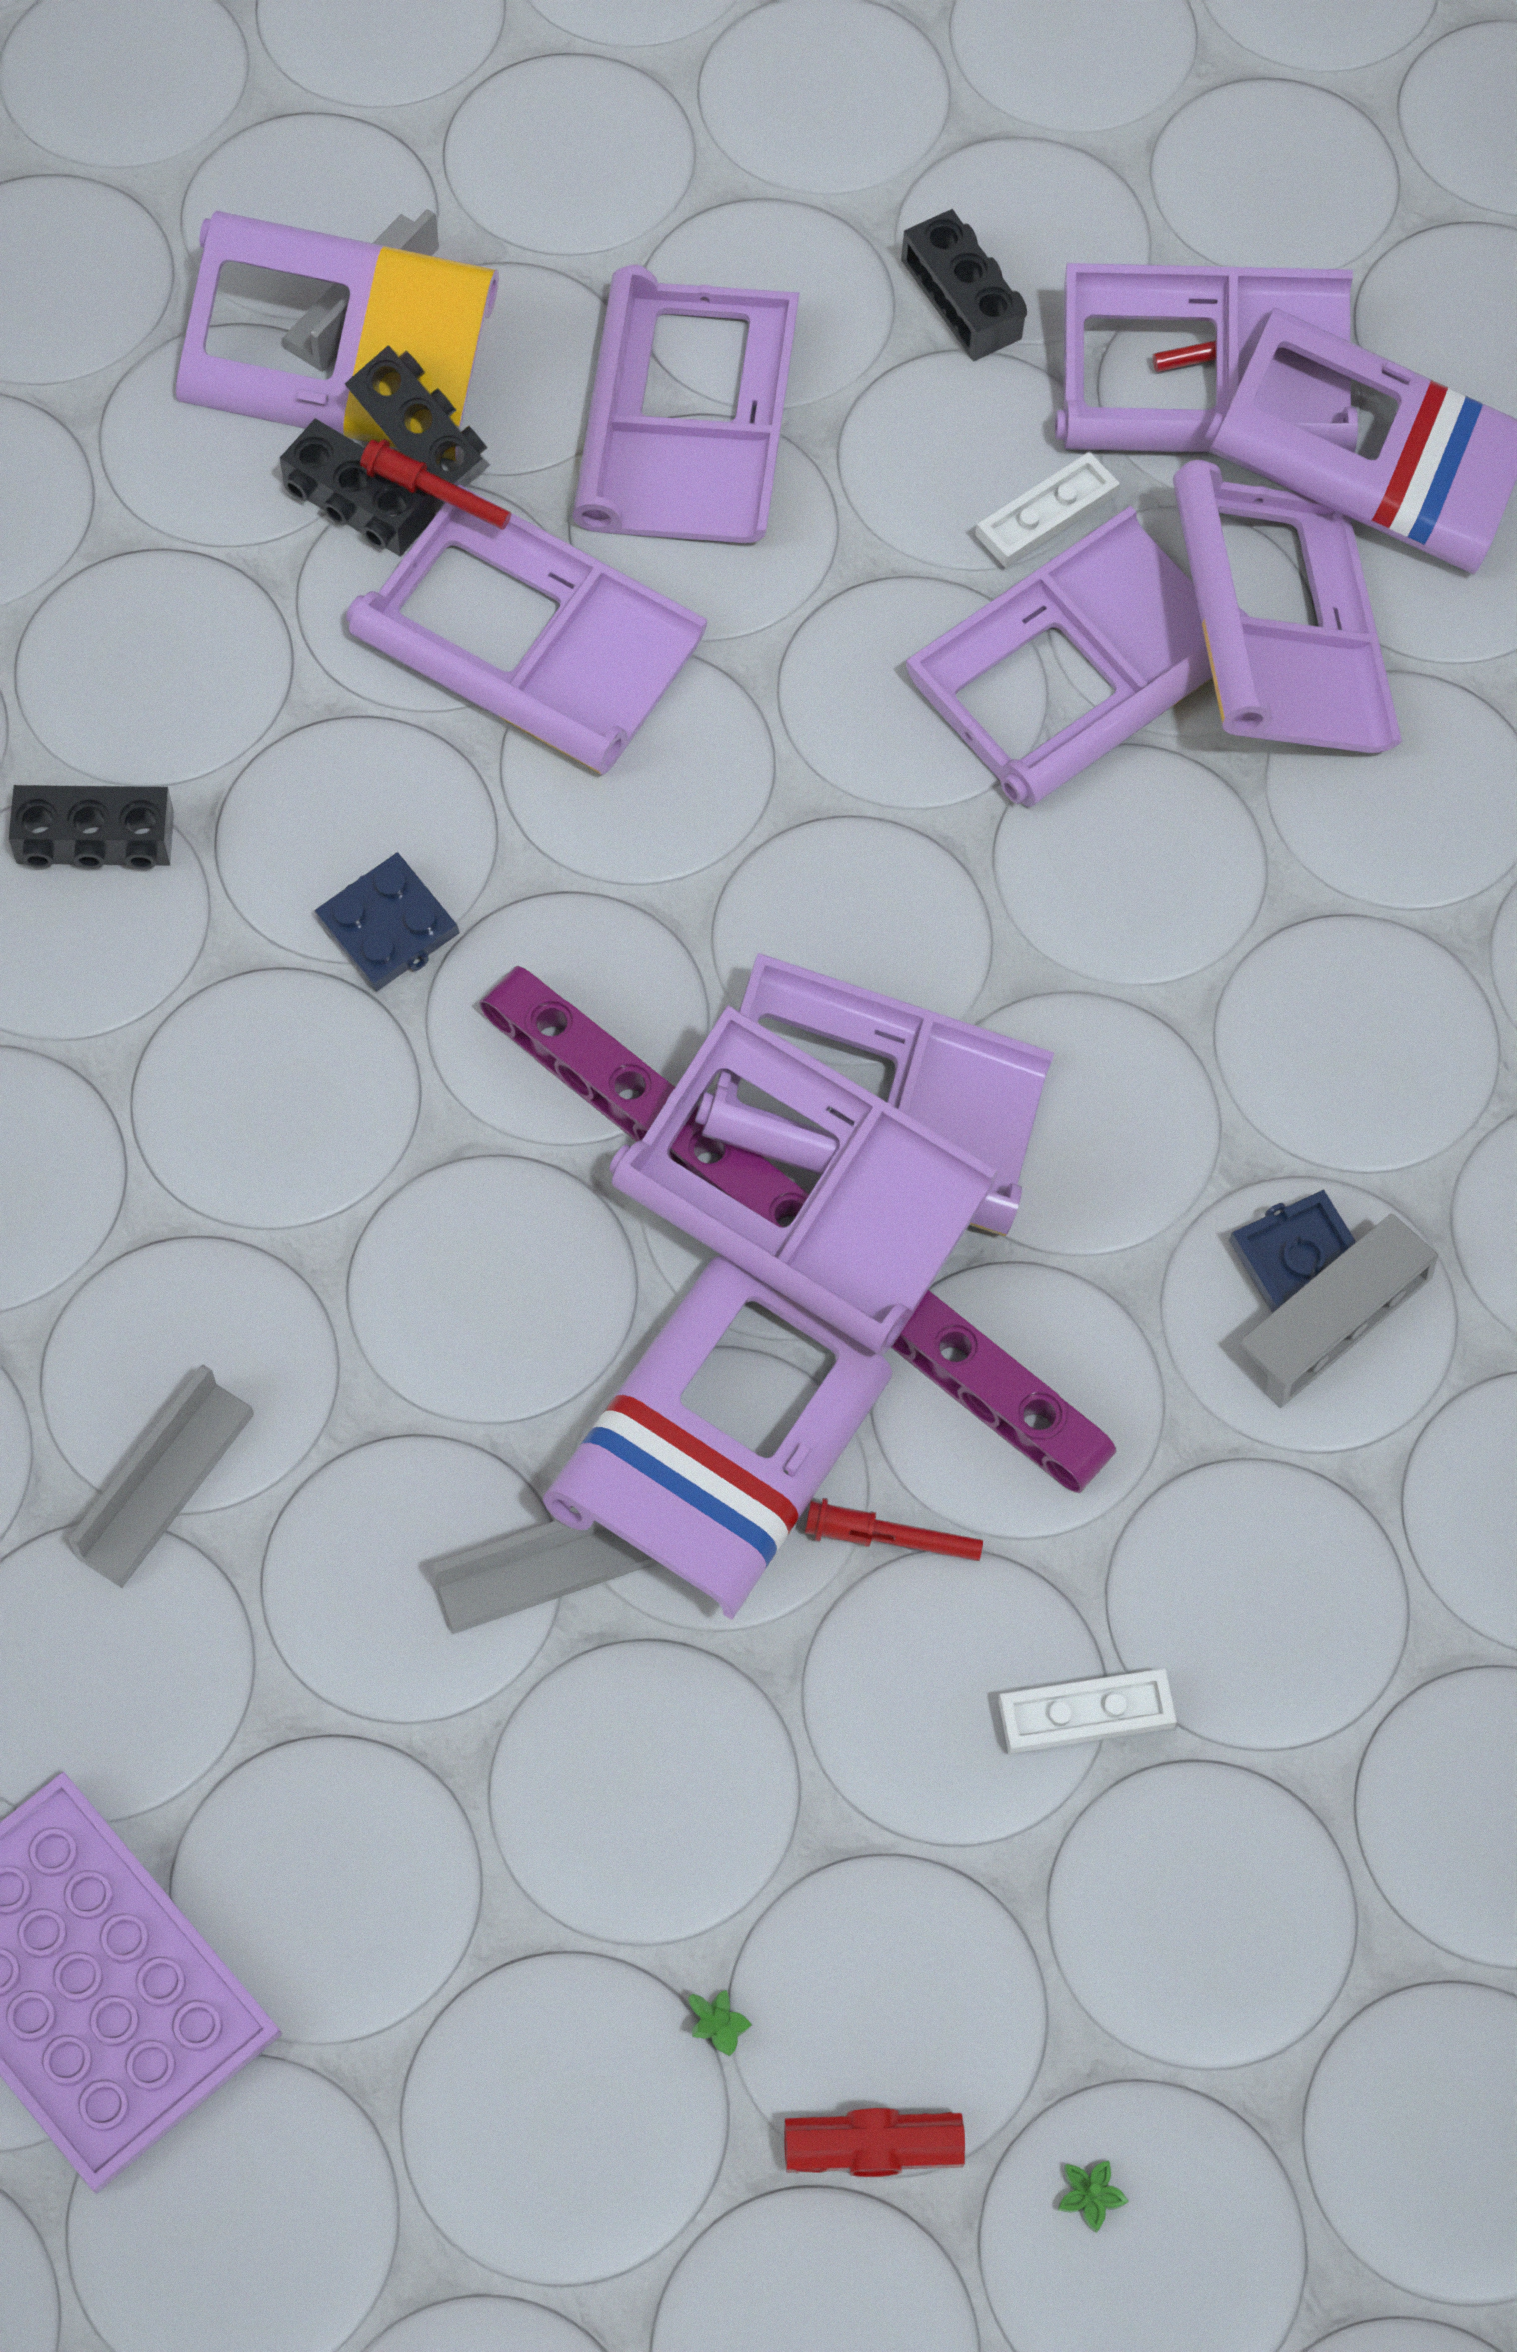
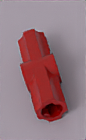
(874, 2142)

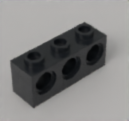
(963, 284)
(395, 413)
(341, 473)
(77, 808)

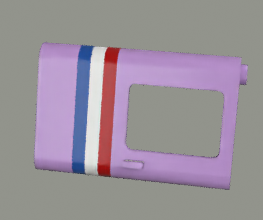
(1437, 473)
(687, 1486)

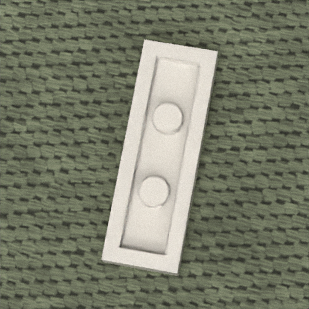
(1047, 509)
(1087, 1711)

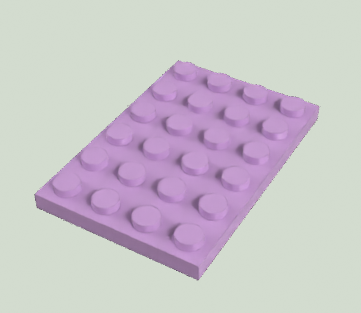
(107, 1990)

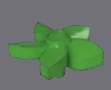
(718, 2022)
(1091, 2194)

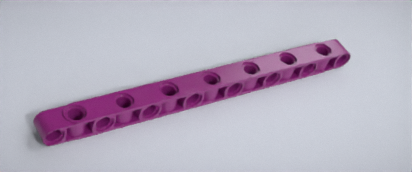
(984, 1383)

